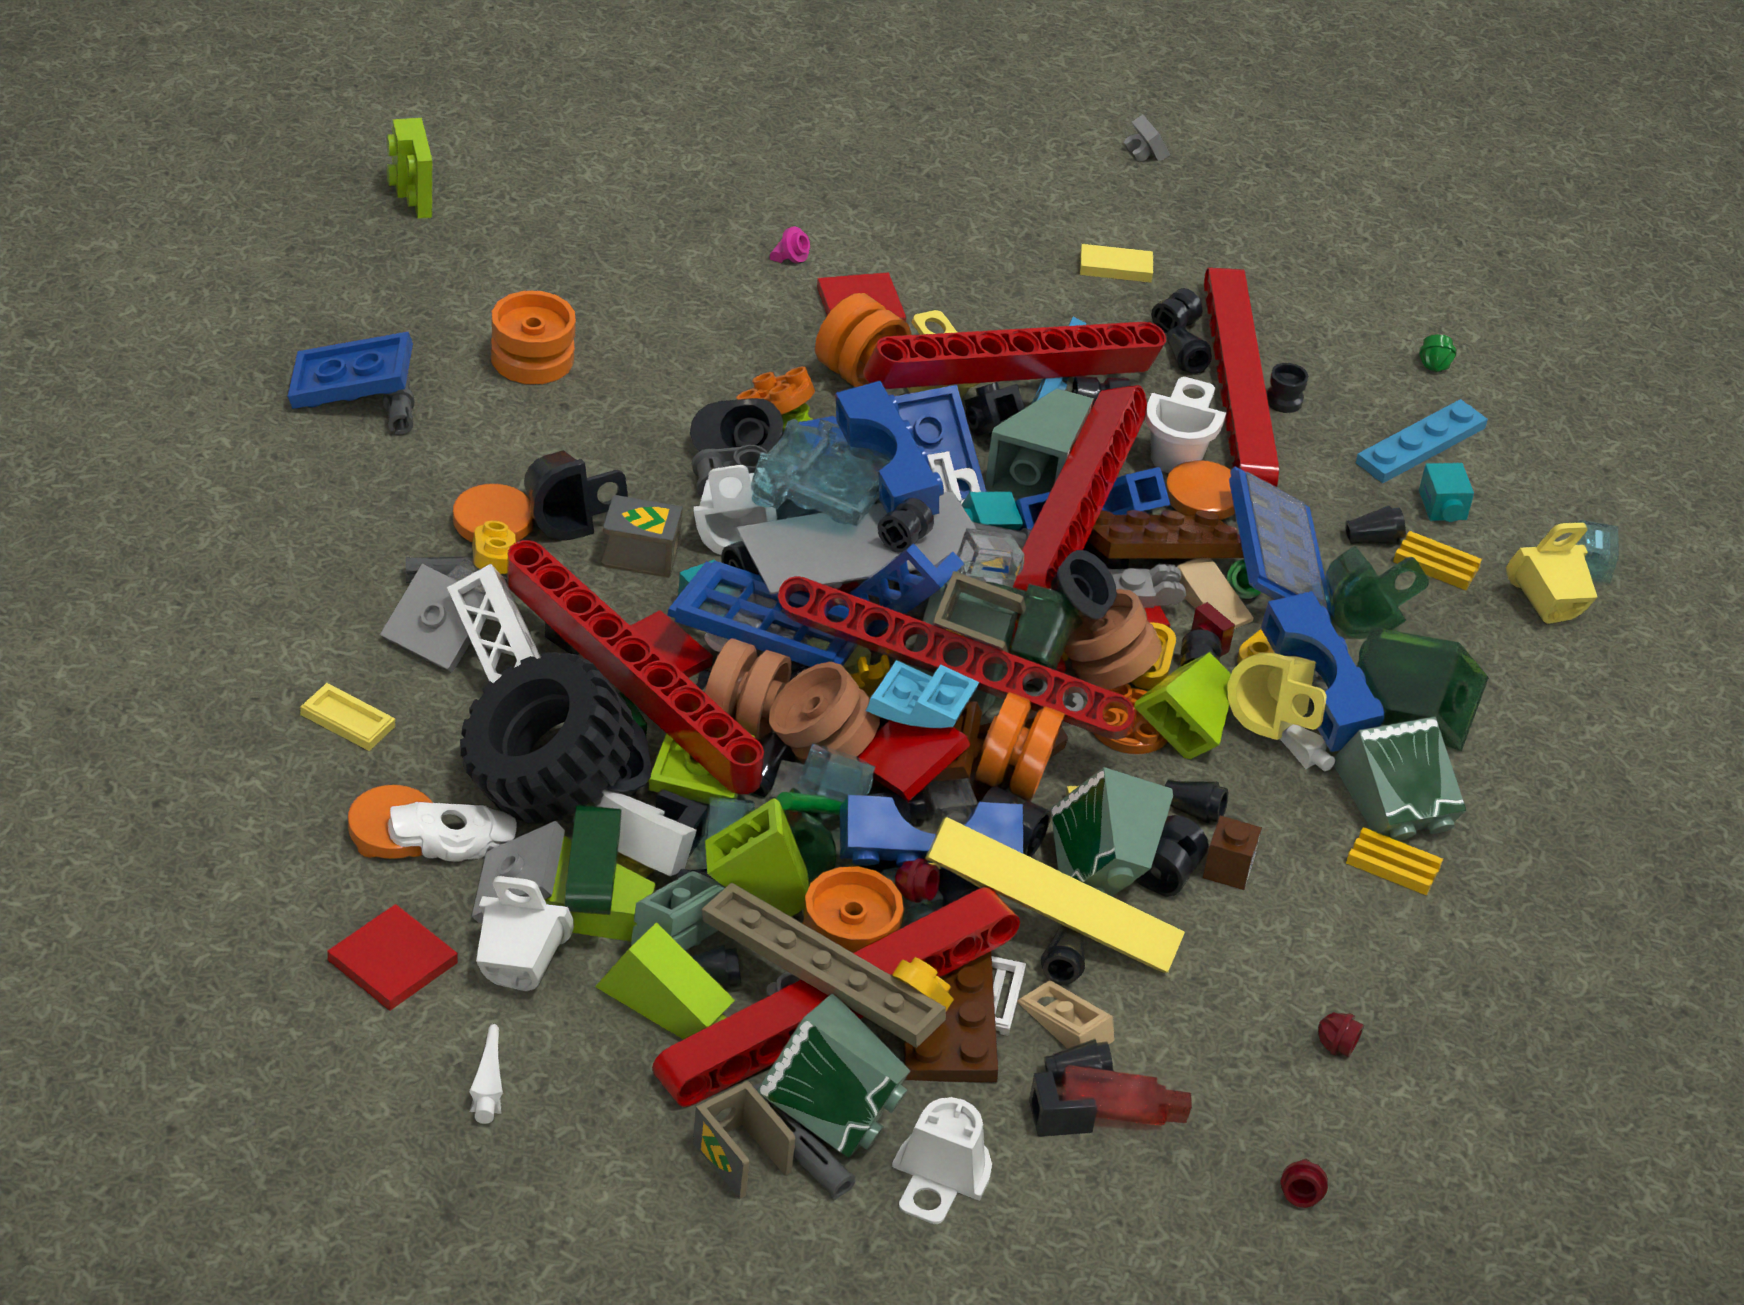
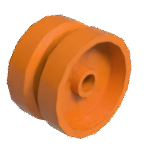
(852, 334)
(533, 337)
(1016, 745)
(853, 907)

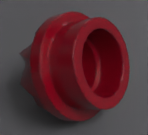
(918, 880)
(1340, 1033)
(1304, 1183)

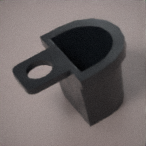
(564, 496)

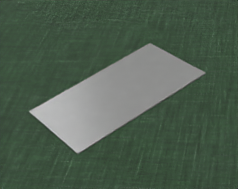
(838, 552)

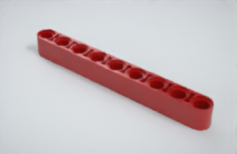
(1014, 354)
(1241, 373)
(1083, 484)
(943, 641)
(635, 667)
(759, 1032)

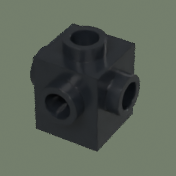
(992, 407)

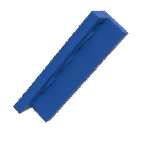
(913, 588)

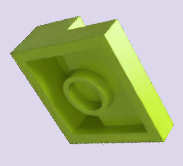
(411, 164)
(684, 776)

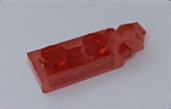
(1126, 1096)

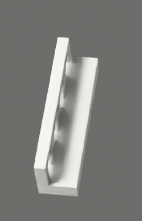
(506, 612)

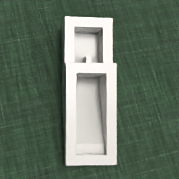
(648, 834)

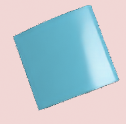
(920, 699)

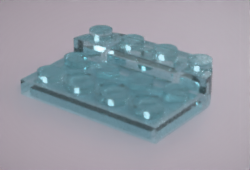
(819, 473)

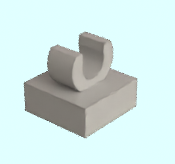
(1146, 141)

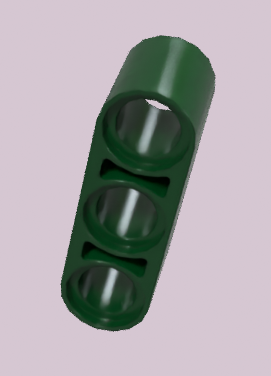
(593, 860)

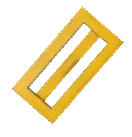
(1439, 560)
(1394, 860)

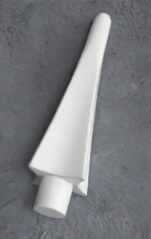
(1307, 747)
(487, 1083)

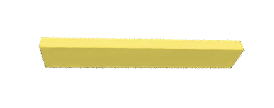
(1055, 895)

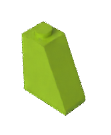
(1189, 706)
(760, 858)
(627, 891)
(666, 985)

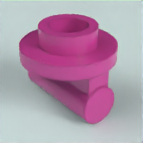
(792, 246)

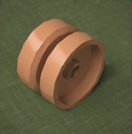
(1116, 646)
(748, 684)
(823, 709)

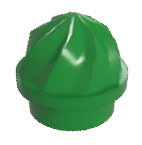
(1437, 352)
(1239, 581)

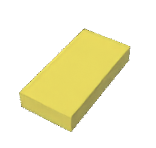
(1116, 263)
(347, 716)

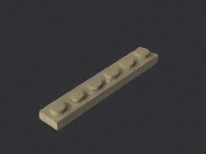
(824, 964)

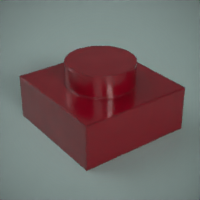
(1210, 619)

